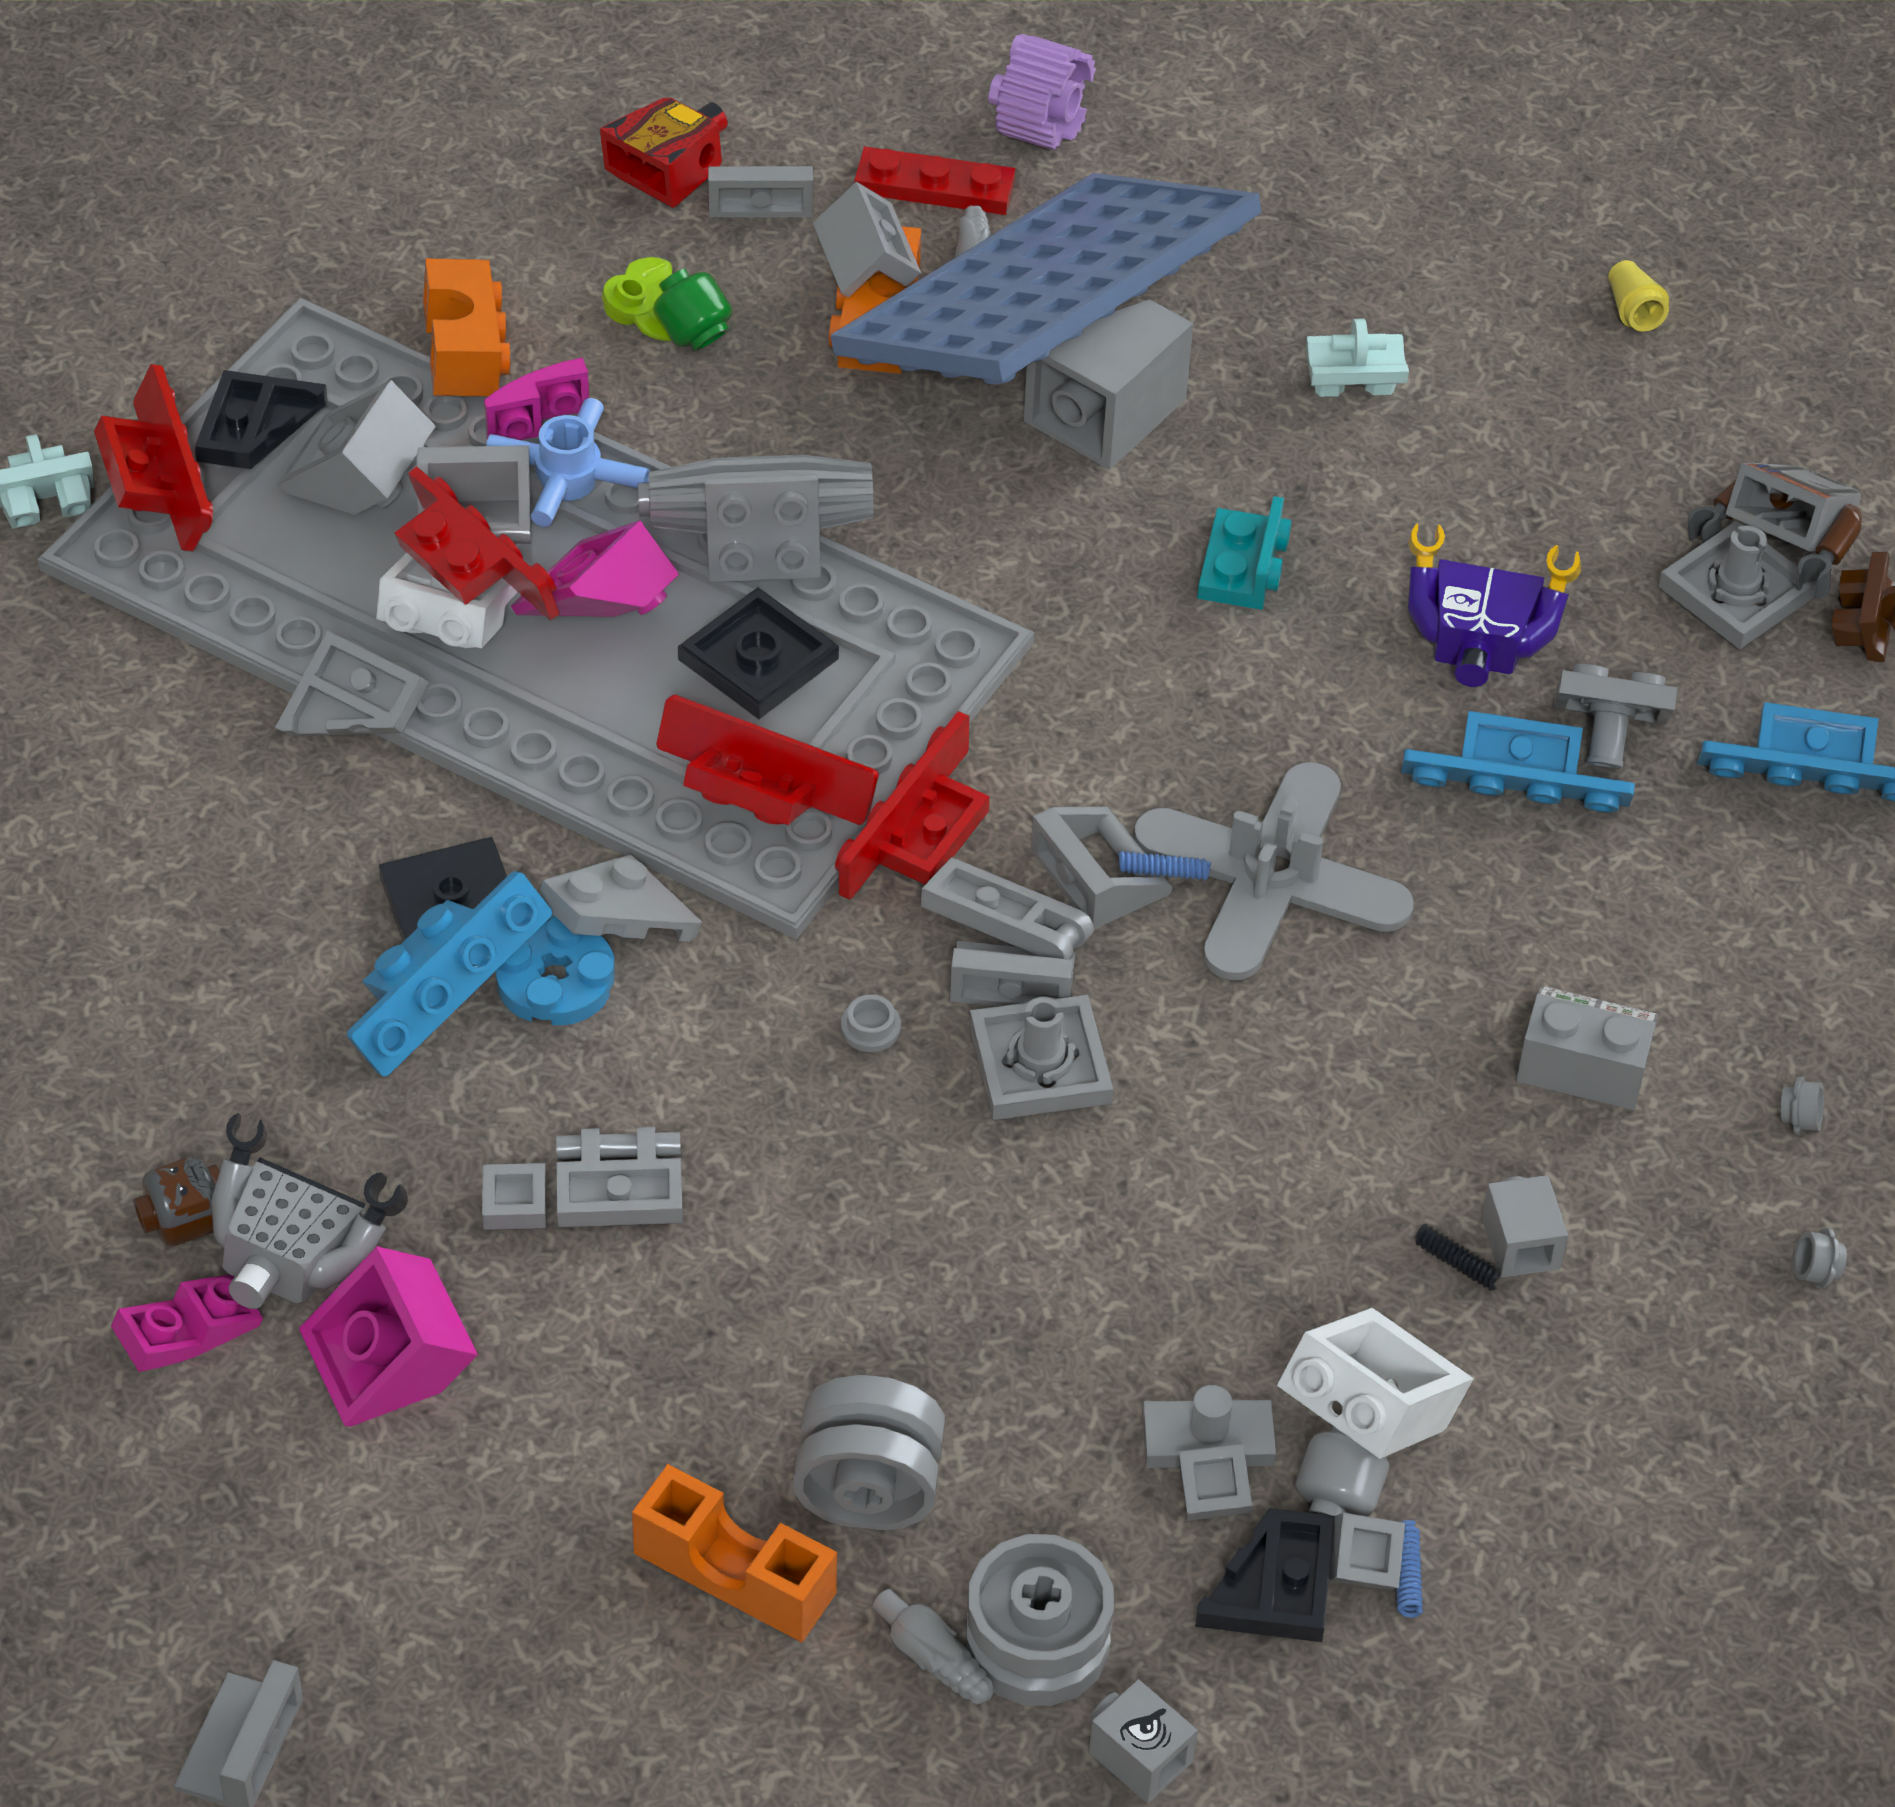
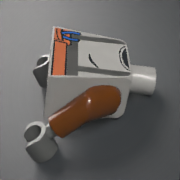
(1793, 507)

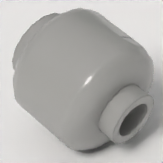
(1340, 1475)

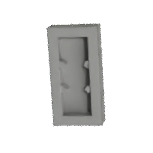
(1206, 1423)

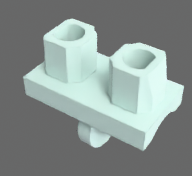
(1356, 359)
(44, 475)

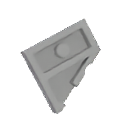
(351, 693)
(617, 900)

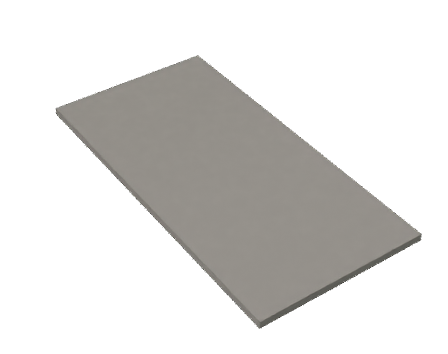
(560, 706)

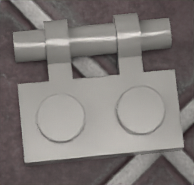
(619, 1190)

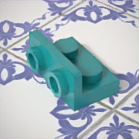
(1242, 556)

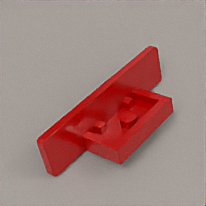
(153, 462)
(463, 551)
(762, 768)
(922, 818)

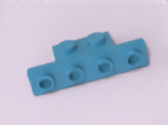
(1806, 746)
(1519, 757)
(442, 967)

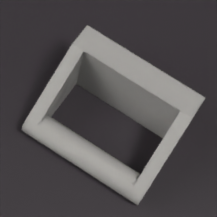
(485, 475)
(1076, 872)

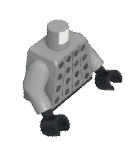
(287, 1229)

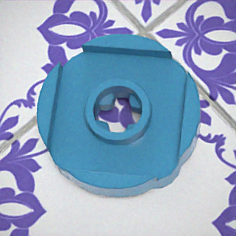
(563, 1001)

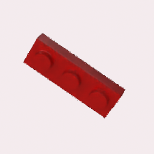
(936, 180)

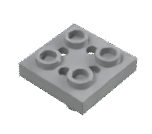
(1747, 575)
(1614, 704)
(1038, 1039)

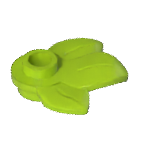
(632, 295)

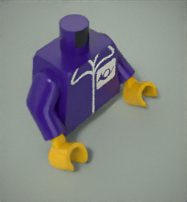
(1484, 614)

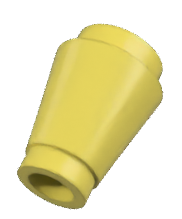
(1638, 297)

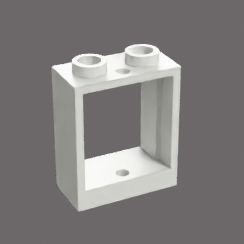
(1356, 1366)

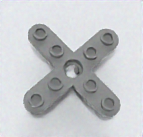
(1258, 893)

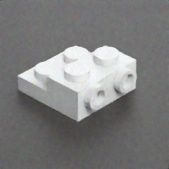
(419, 603)

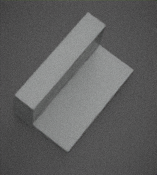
(760, 191)
(862, 237)
(1006, 975)
(242, 1737)

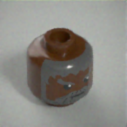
(178, 1200)

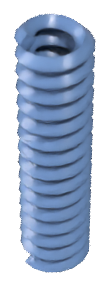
(1164, 865)
(1410, 1586)

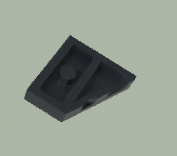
(254, 417)
(1276, 1580)

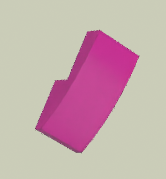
(540, 395)
(184, 1327)

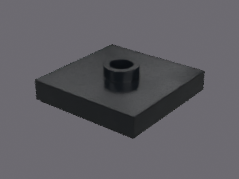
(758, 653)
(454, 874)

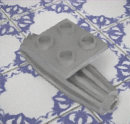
(759, 510)

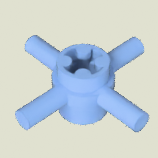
(570, 461)

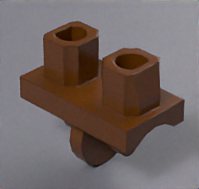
(1873, 621)

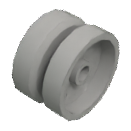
(869, 1453)
(1040, 1618)

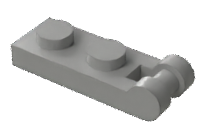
(1006, 910)

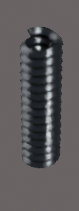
(1457, 1256)

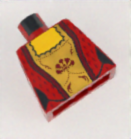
(664, 148)

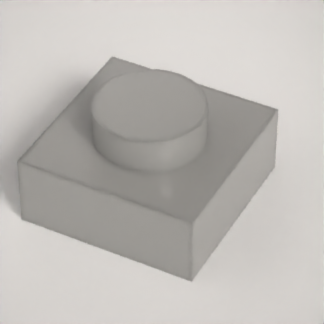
(514, 1196)
(1215, 1482)
(1366, 1551)

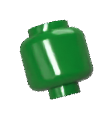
(692, 309)

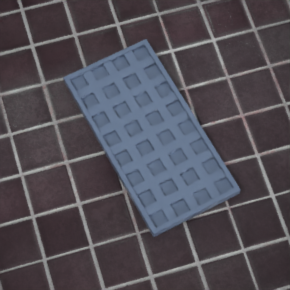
(1045, 277)

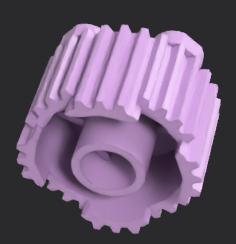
(1041, 91)

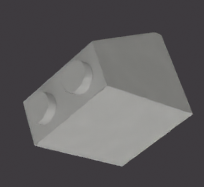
(1111, 381)

